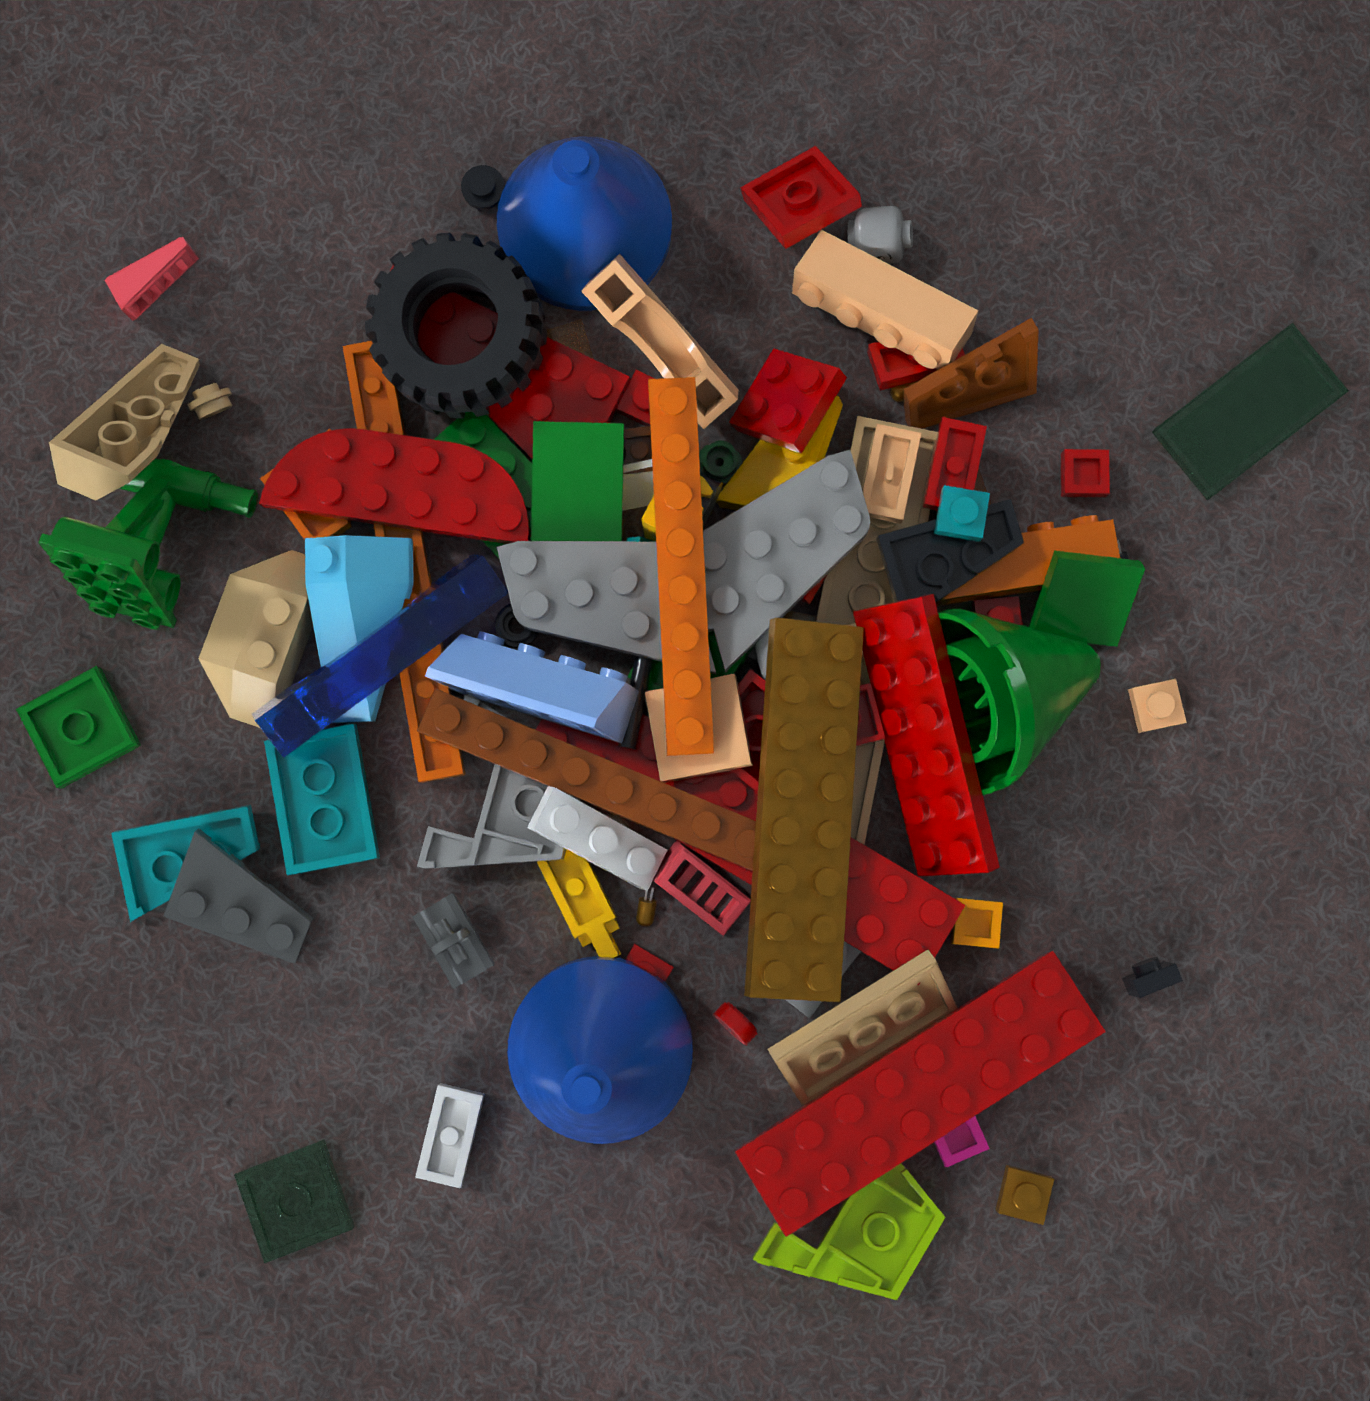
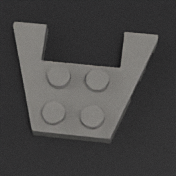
(502, 826)

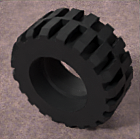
(416, 285)

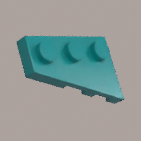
(154, 853)

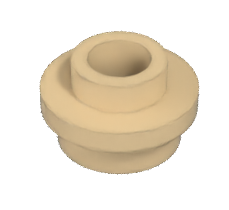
(210, 401)

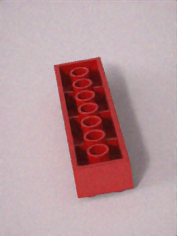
(918, 1092)

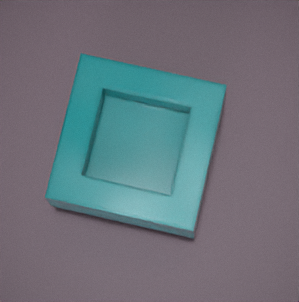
(962, 513)

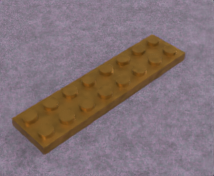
(804, 811)

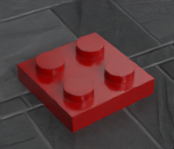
(801, 197)
(788, 400)

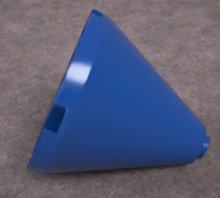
(578, 210)
(600, 1050)

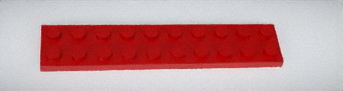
(887, 907)

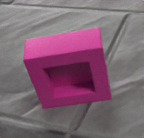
(961, 1143)

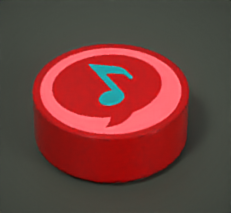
(736, 1023)

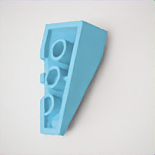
(353, 591)

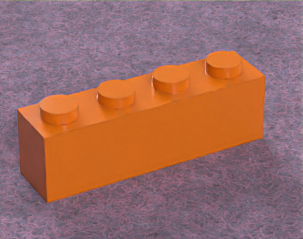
(1027, 565)

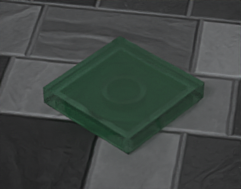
(294, 1201)

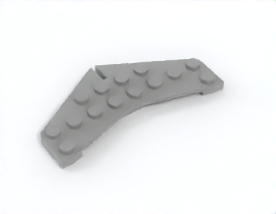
(754, 569)

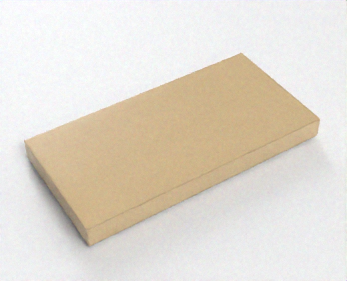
(863, 1027)

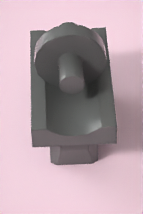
(453, 940)

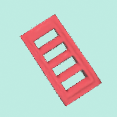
(149, 277)
(672, 860)

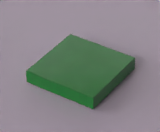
(1087, 597)
(78, 727)

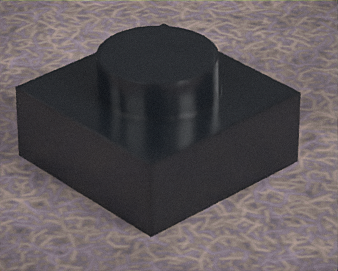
(1151, 977)

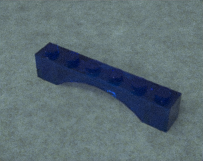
(379, 657)

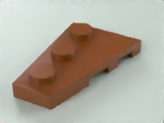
(977, 381)

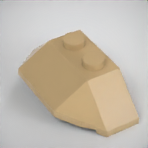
(258, 634)

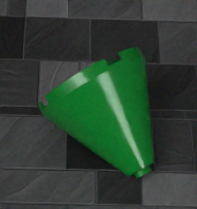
(1013, 689)

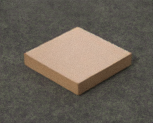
(729, 734)

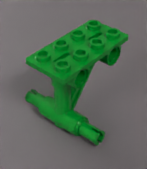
(119, 562)

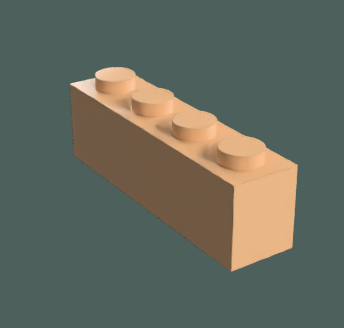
(883, 301)

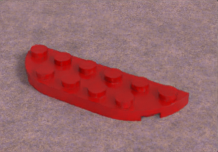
(399, 485)

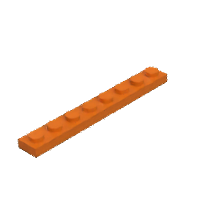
(681, 566)

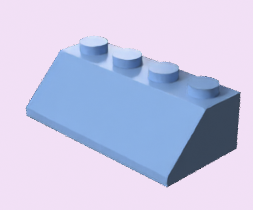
(536, 685)

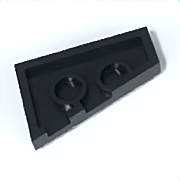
(938, 564)

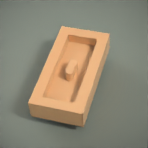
(890, 472)

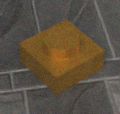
(1024, 1194)

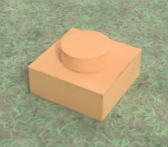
(1157, 705)

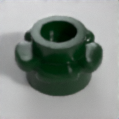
(720, 450)

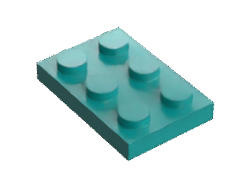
(323, 802)

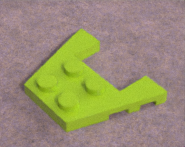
(870, 1241)

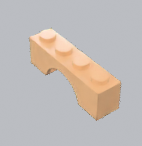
(645, 320)

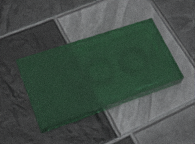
(1249, 411)

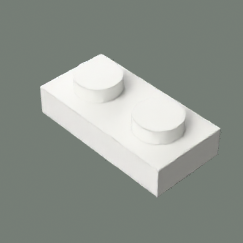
(450, 1135)

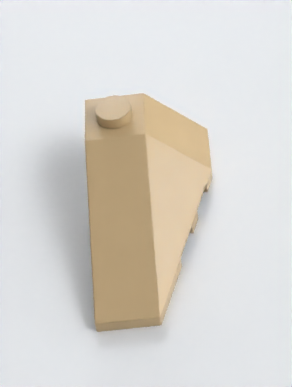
(124, 426)

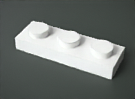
(597, 838)

